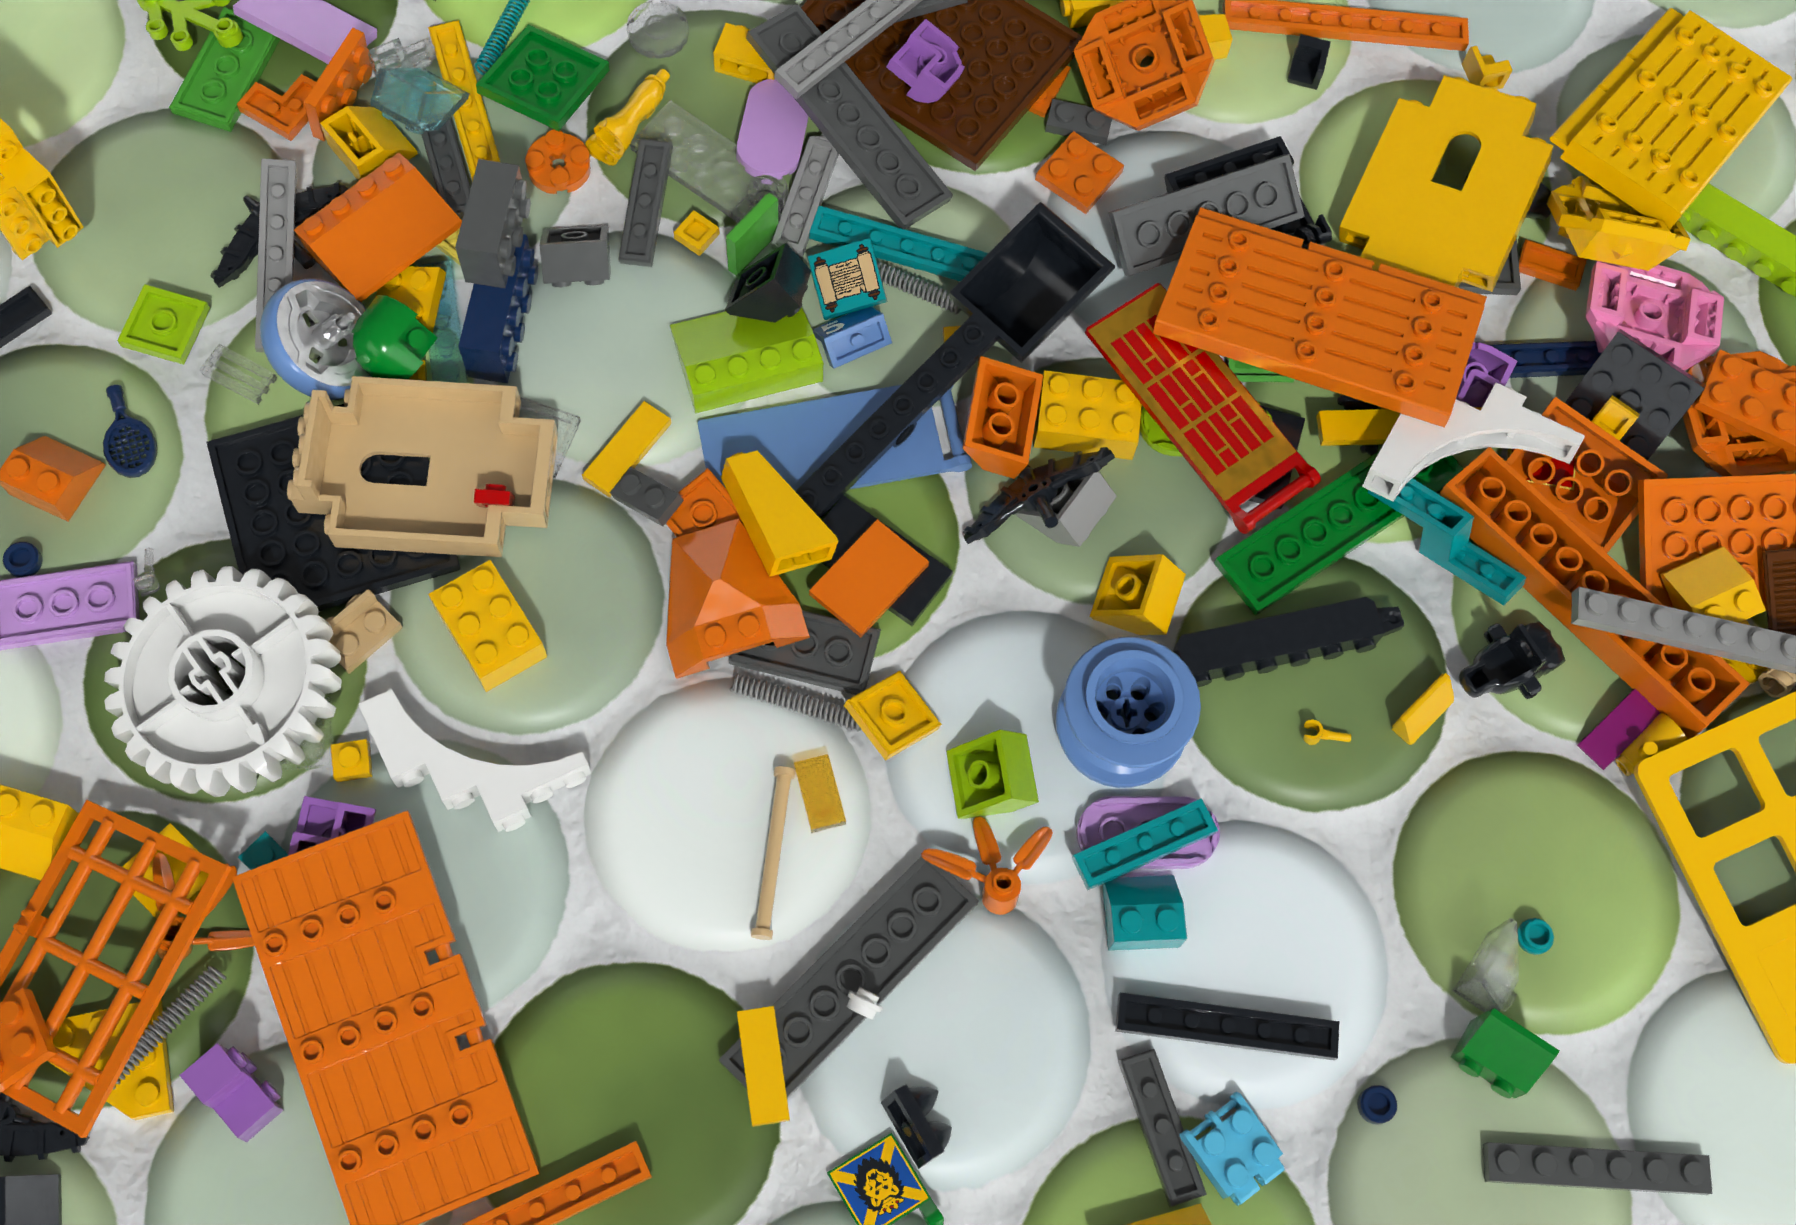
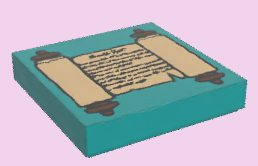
(847, 279)

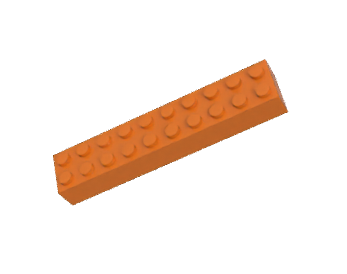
(1557, 557)

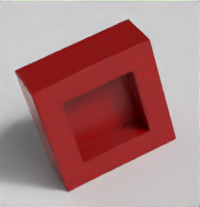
(493, 495)

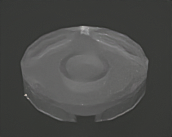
(657, 29)

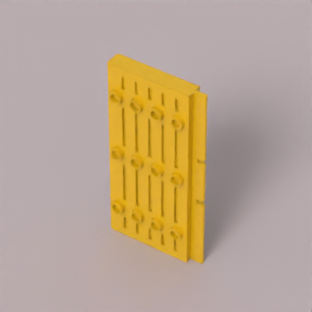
(1670, 115)

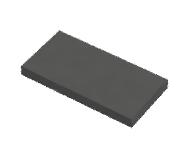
(829, 658)

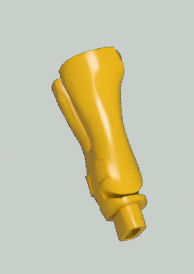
(616, 132)

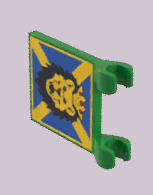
(882, 1186)

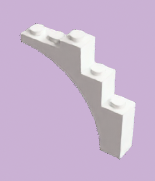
(1499, 424)
(459, 779)

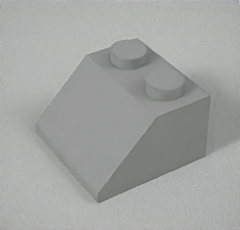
(1077, 508)

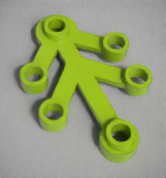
(225, 30)

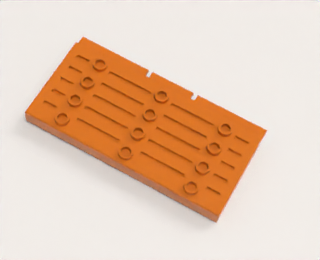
(1321, 316)

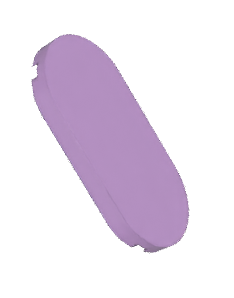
(771, 131)
(1118, 814)

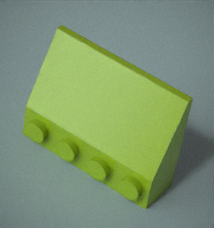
(745, 358)

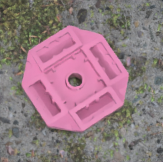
(1658, 308)

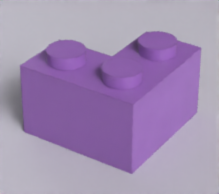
(227, 1084)

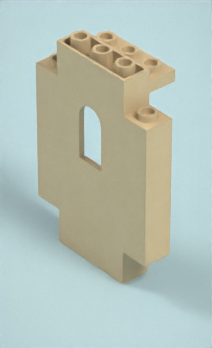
(471, 442)

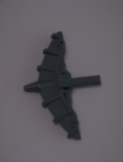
(245, 242)
(1035, 491)
(25, 1136)

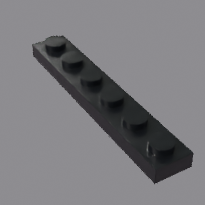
(1227, 1026)

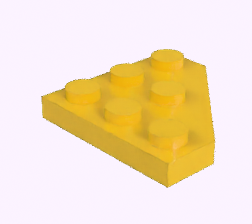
(147, 1088)

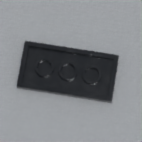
(849, 523)

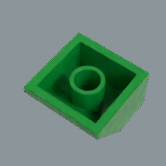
(1503, 1054)

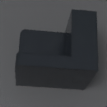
(1308, 62)

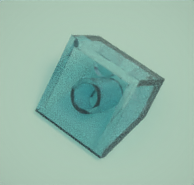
(416, 98)

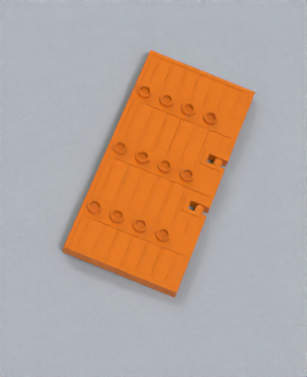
(377, 1026)

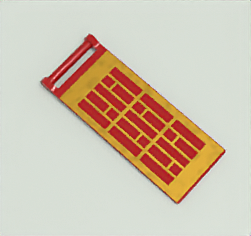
(1201, 410)

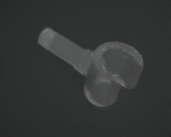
(148, 582)

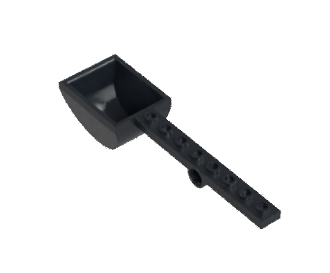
(1011, 299)

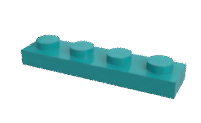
(1144, 844)

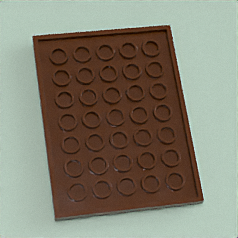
(1008, 61)

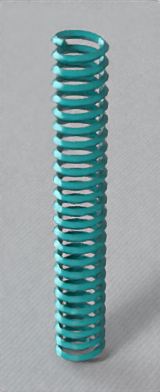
(496, 30)

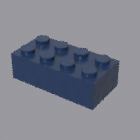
(495, 321)

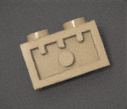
(361, 629)

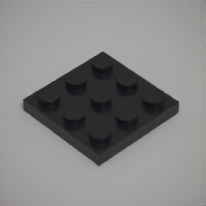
(1644, 383)

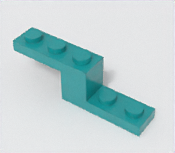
(1448, 545)

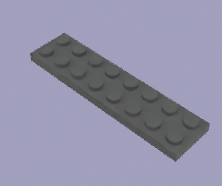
(856, 125)
(869, 955)

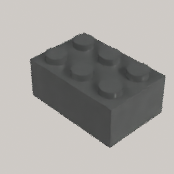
(492, 224)

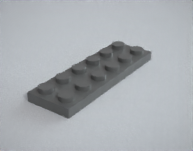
(1158, 228)

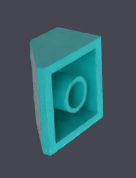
(1144, 913)

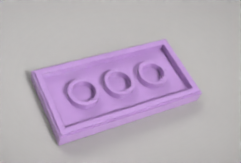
(306, 24)
(67, 605)

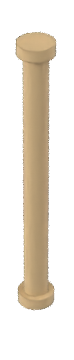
(767, 894)

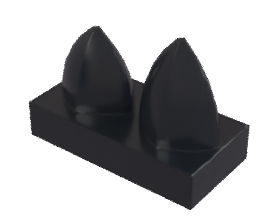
(907, 1113)

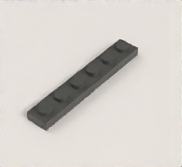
(1597, 1168)

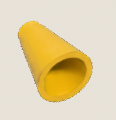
(1657, 737)

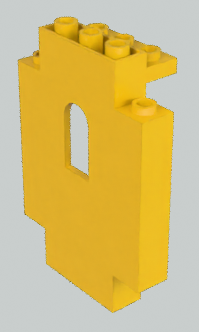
(31, 200)
(1436, 228)

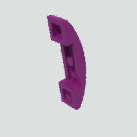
(1618, 729)

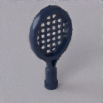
(115, 394)

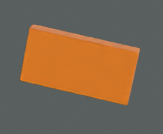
(1551, 265)

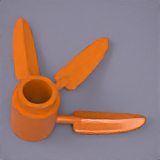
(1001, 884)
(216, 940)

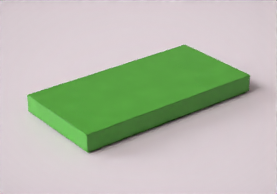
(224, 75)

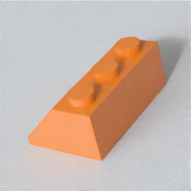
(1002, 417)

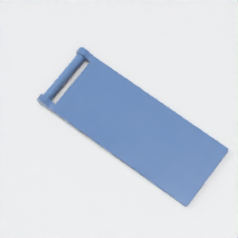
(806, 433)

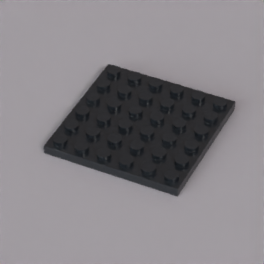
(290, 545)

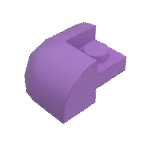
(927, 63)
(1483, 370)
(325, 820)

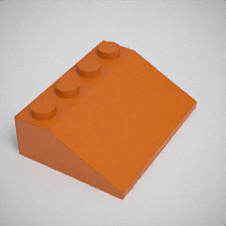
(378, 227)
(1604, 479)

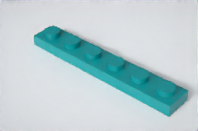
(896, 244)

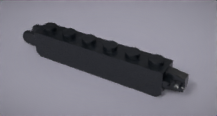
(1286, 639)

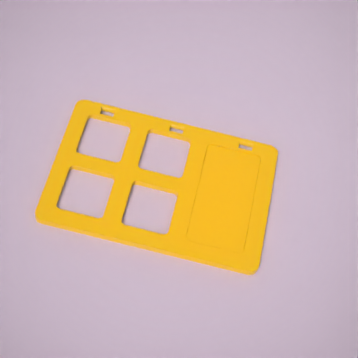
(1764, 951)

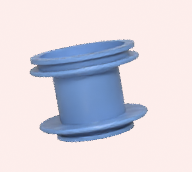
(1105, 747)

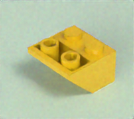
(364, 139)

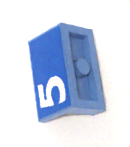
(853, 336)

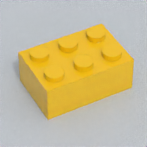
(1087, 415)
(488, 625)

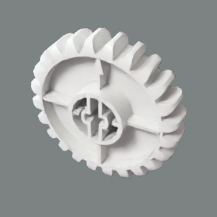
(172, 663)

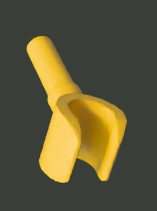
(1323, 733)

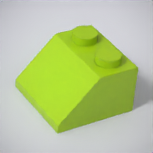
(992, 775)

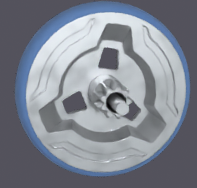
(294, 345)

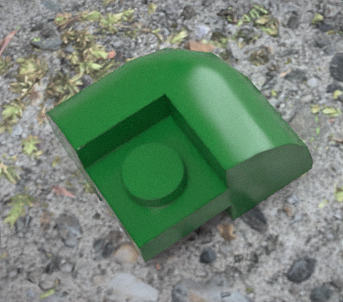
(390, 339)

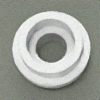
(864, 1003)

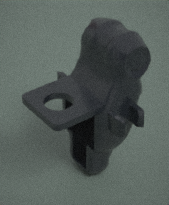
(1512, 661)

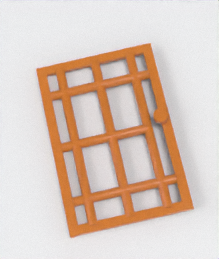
(86, 963)

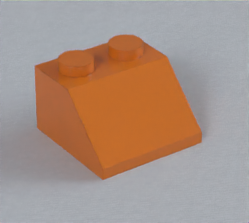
(50, 476)

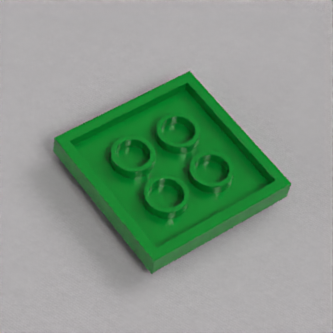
(543, 77)

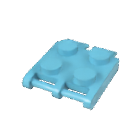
(1235, 1150)

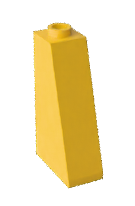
(775, 516)

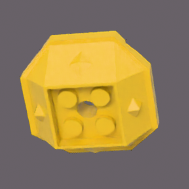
(1610, 229)

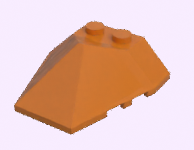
(725, 600)

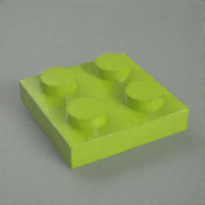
(163, 324)

